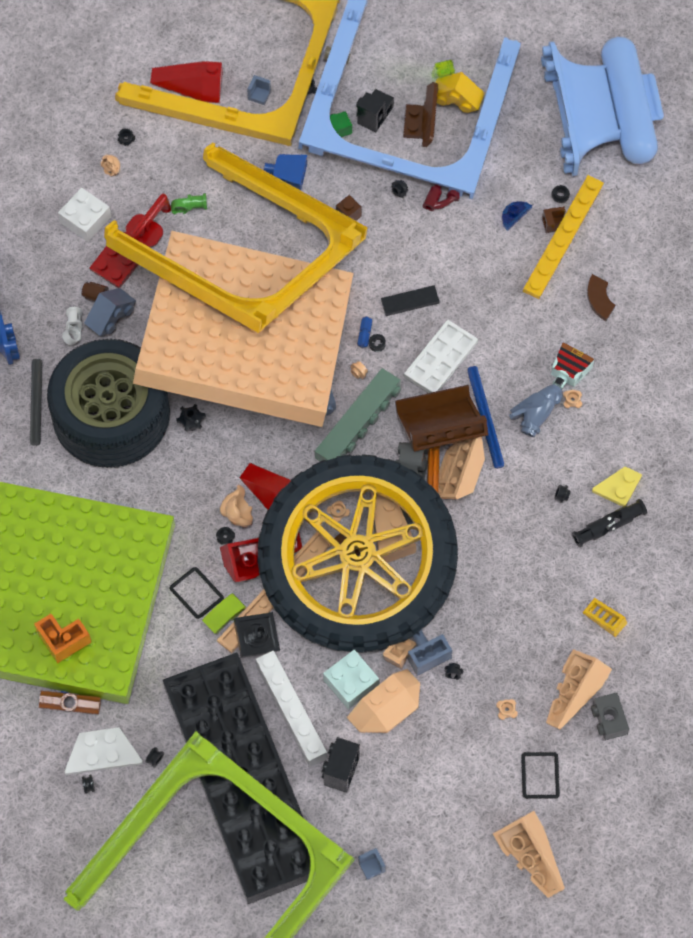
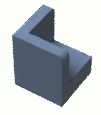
(259, 90)
(371, 863)

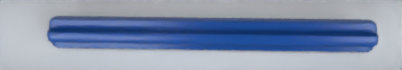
(483, 409)

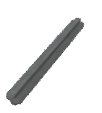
(36, 396)

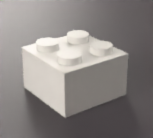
(84, 214)

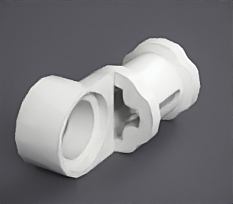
(73, 326)

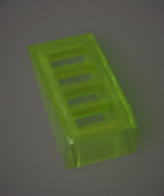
(443, 68)

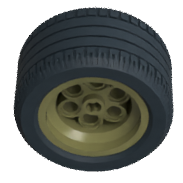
(102, 371)

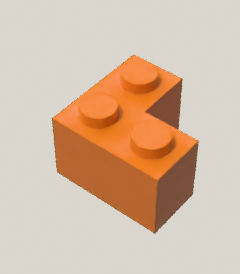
(62, 641)

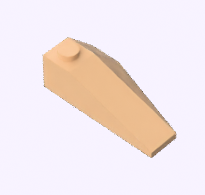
(582, 681)
(531, 847)

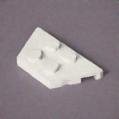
(101, 751)

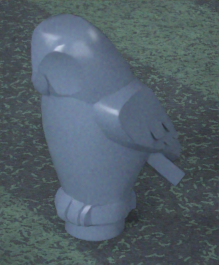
(536, 409)

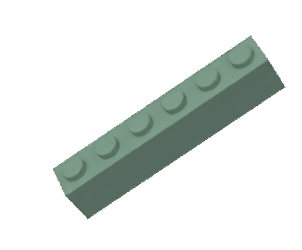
(359, 416)

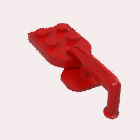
(116, 267)

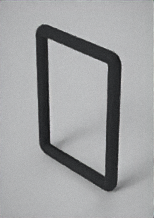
(185, 603)
(524, 775)

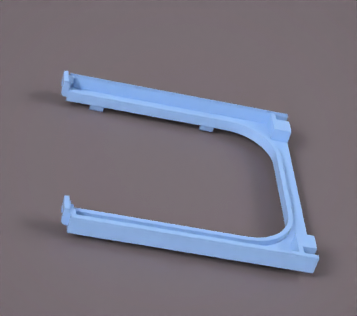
(461, 175)

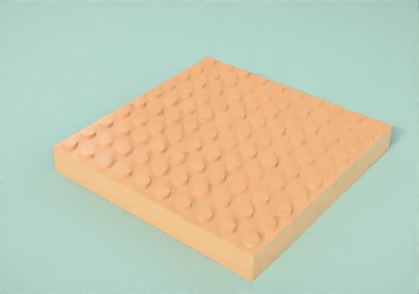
(219, 360)

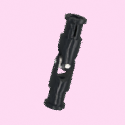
(606, 524)

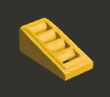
(613, 630)

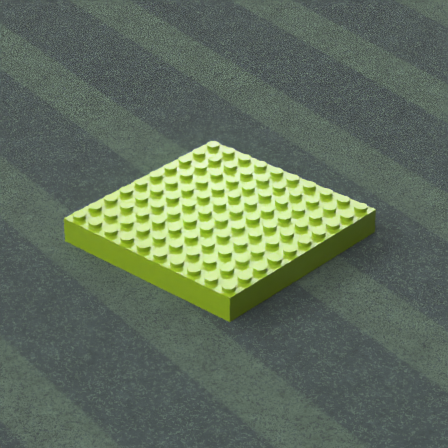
(80, 564)

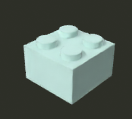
(351, 679)

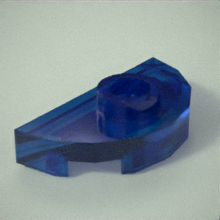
(514, 212)

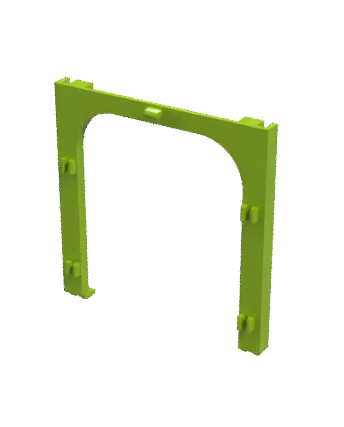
(203, 759)

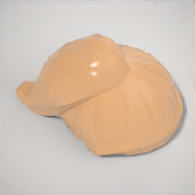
(236, 508)

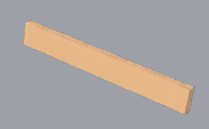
(261, 604)

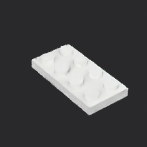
(441, 357)

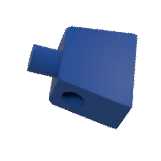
(289, 169)

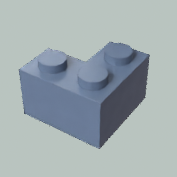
(107, 309)

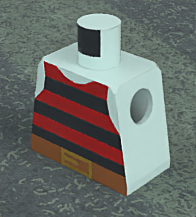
(570, 366)

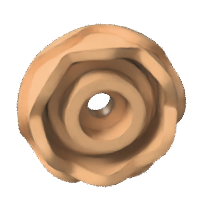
(111, 164)

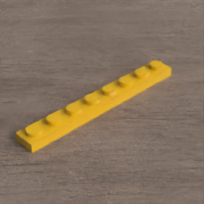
(563, 237)

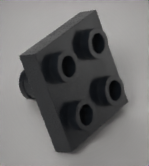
(256, 634)

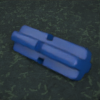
(364, 335)

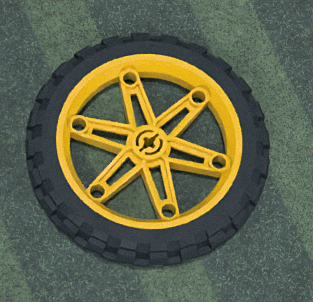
(362, 475)

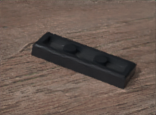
(410, 300)

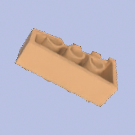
(387, 517)

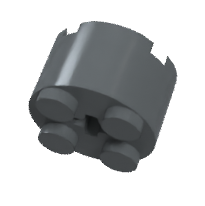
(411, 459)

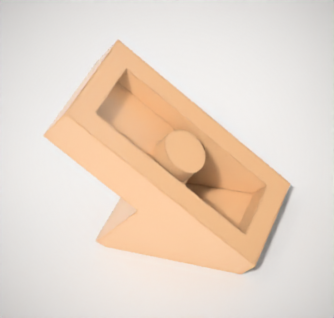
(398, 653)

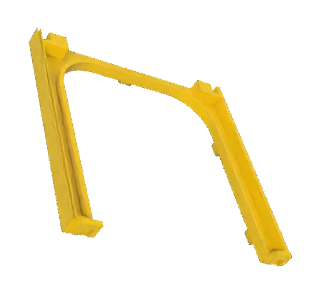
(273, 126)
(255, 313)

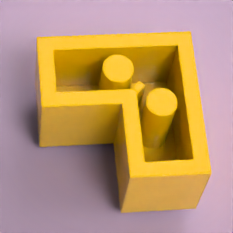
(459, 90)

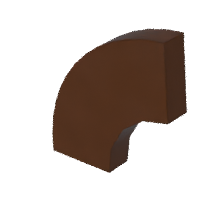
(598, 297)

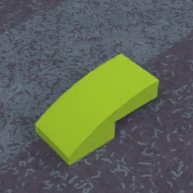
(223, 613)

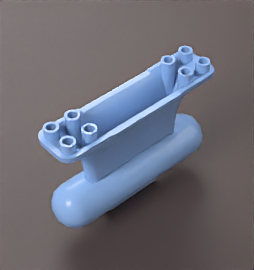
(604, 103)

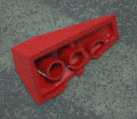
(195, 80)
(263, 483)
(242, 558)

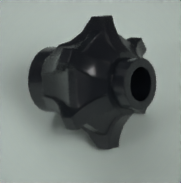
(191, 418)

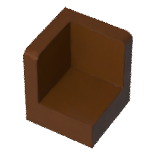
(552, 218)

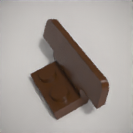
(420, 119)

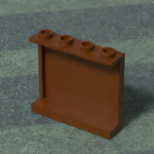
(440, 418)

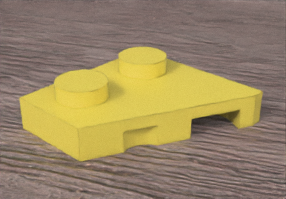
(619, 486)

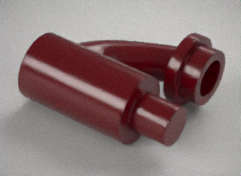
(432, 199)

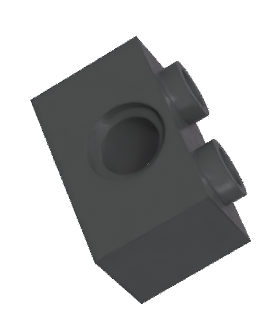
(610, 705)

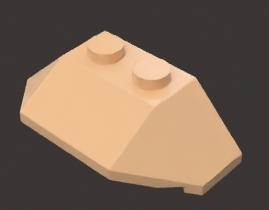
(461, 468)
(387, 704)

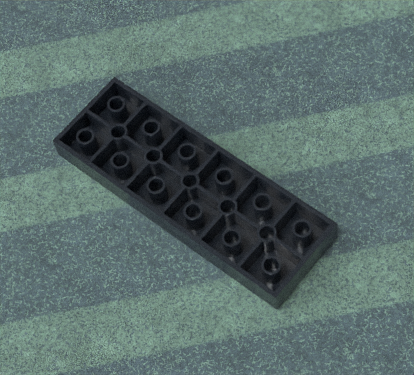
(224, 711)

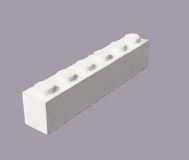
(291, 709)

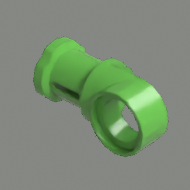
(189, 203)

